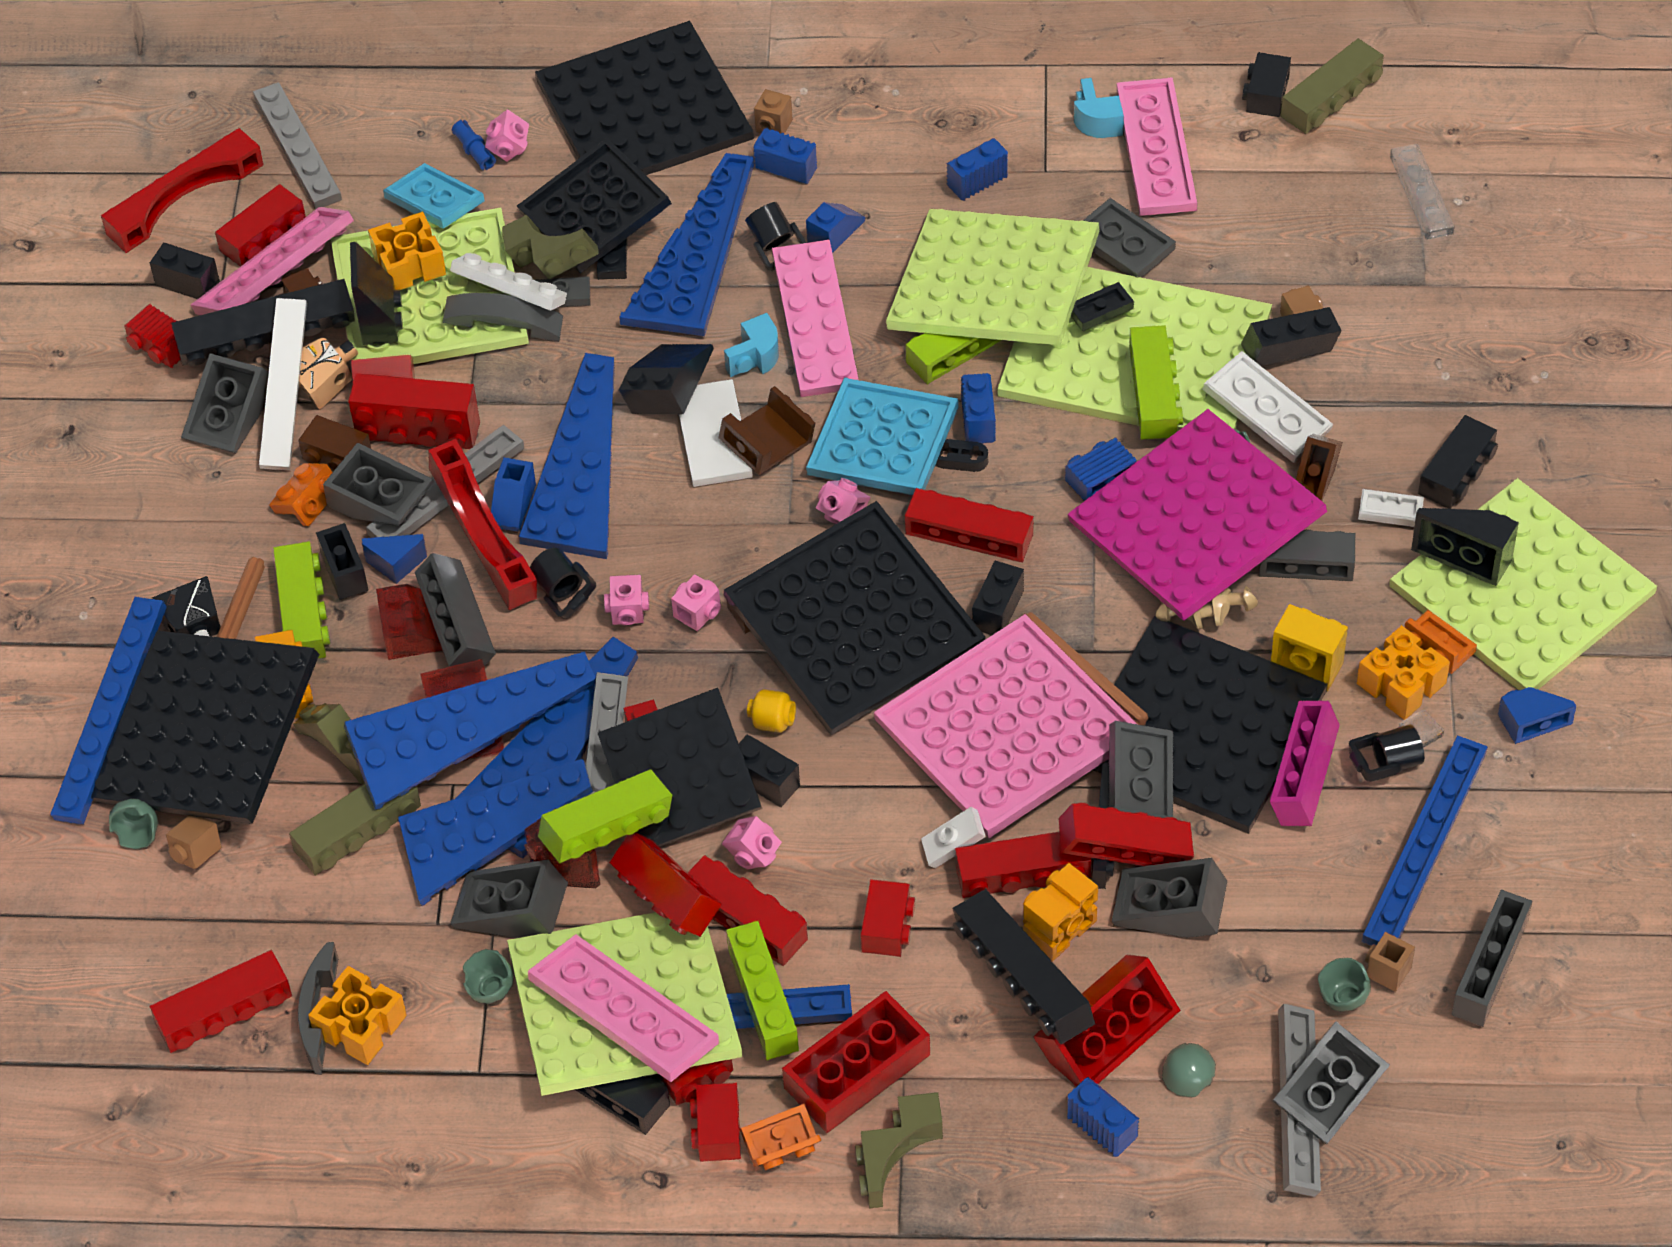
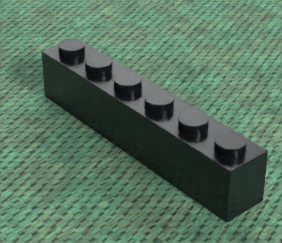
(252, 323)
(1023, 967)

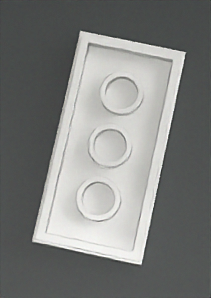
(1266, 405)
(707, 455)

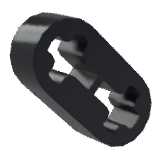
(960, 456)

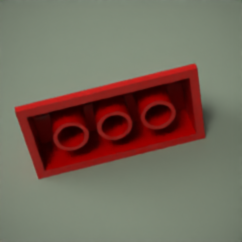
(1127, 1010)

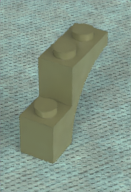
(550, 253)
(326, 726)
(914, 1124)

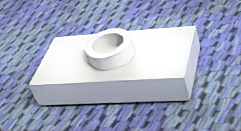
(1389, 507)
(958, 832)

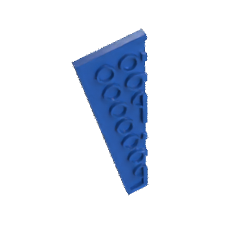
(690, 267)
(575, 485)
(430, 734)
(556, 735)

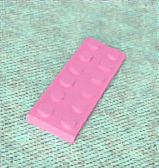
(1156, 147)
(274, 261)
(814, 317)
(623, 1007)

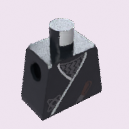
(190, 609)

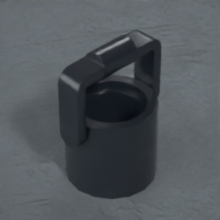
(771, 230)
(561, 580)
(1392, 749)

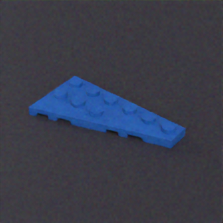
(476, 828)

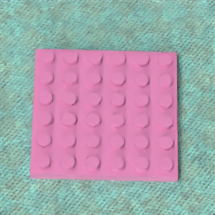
(1004, 724)

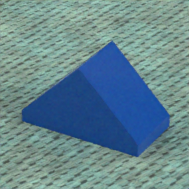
(395, 554)

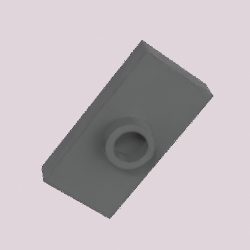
(576, 288)

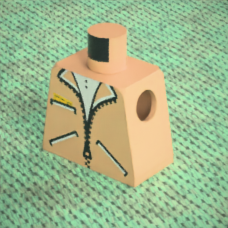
(325, 370)

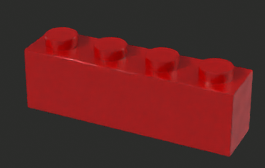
(969, 525)
(1124, 836)
(1013, 864)
(664, 884)
(744, 904)
(221, 1001)

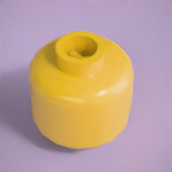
(771, 711)

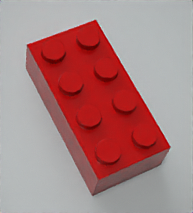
(414, 410)
(856, 1061)

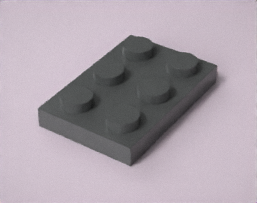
(1128, 240)
(1141, 769)

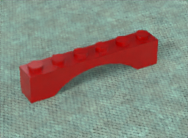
(225, 160)
(499, 557)

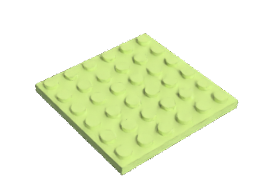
(993, 276)
(424, 303)
(1549, 603)
(678, 966)

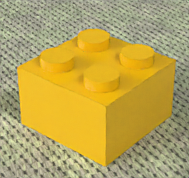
(1309, 644)

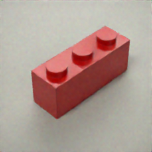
(260, 225)

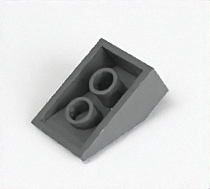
(226, 403)
(374, 487)
(1172, 898)
(511, 900)
(1330, 1082)

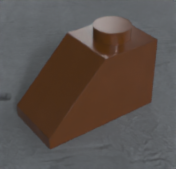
(1318, 464)

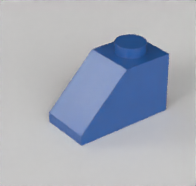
(832, 223)
(1534, 713)

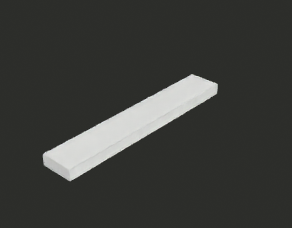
(283, 384)

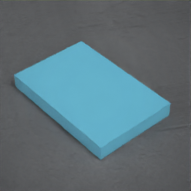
(434, 193)

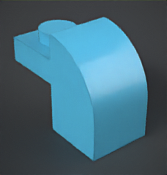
(1097, 116)
(757, 349)

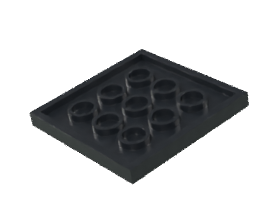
(597, 194)
(695, 758)

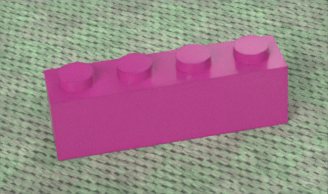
(1304, 763)

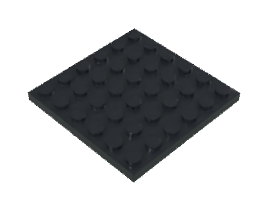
(649, 97)
(853, 617)
(1225, 717)
(205, 725)

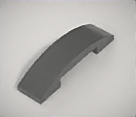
(503, 310)
(320, 974)

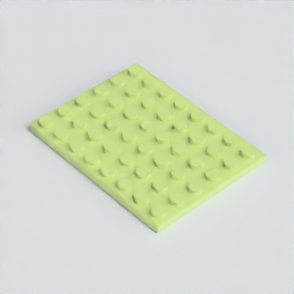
(1094, 367)

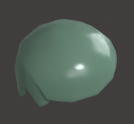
(133, 823)
(487, 976)
(1344, 984)
(1188, 1069)

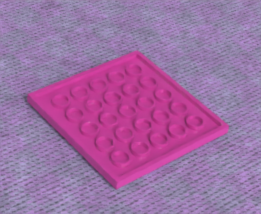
(1196, 514)

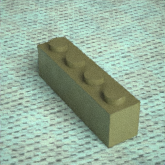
(1332, 86)
(347, 827)

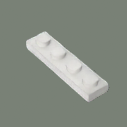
(515, 284)

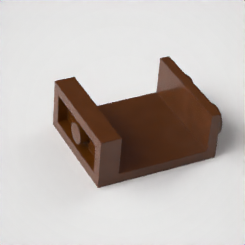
(768, 433)

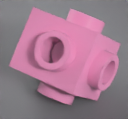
(507, 135)
(841, 500)
(626, 600)
(696, 602)
(752, 843)

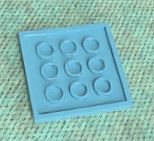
(882, 436)

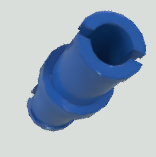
(473, 144)

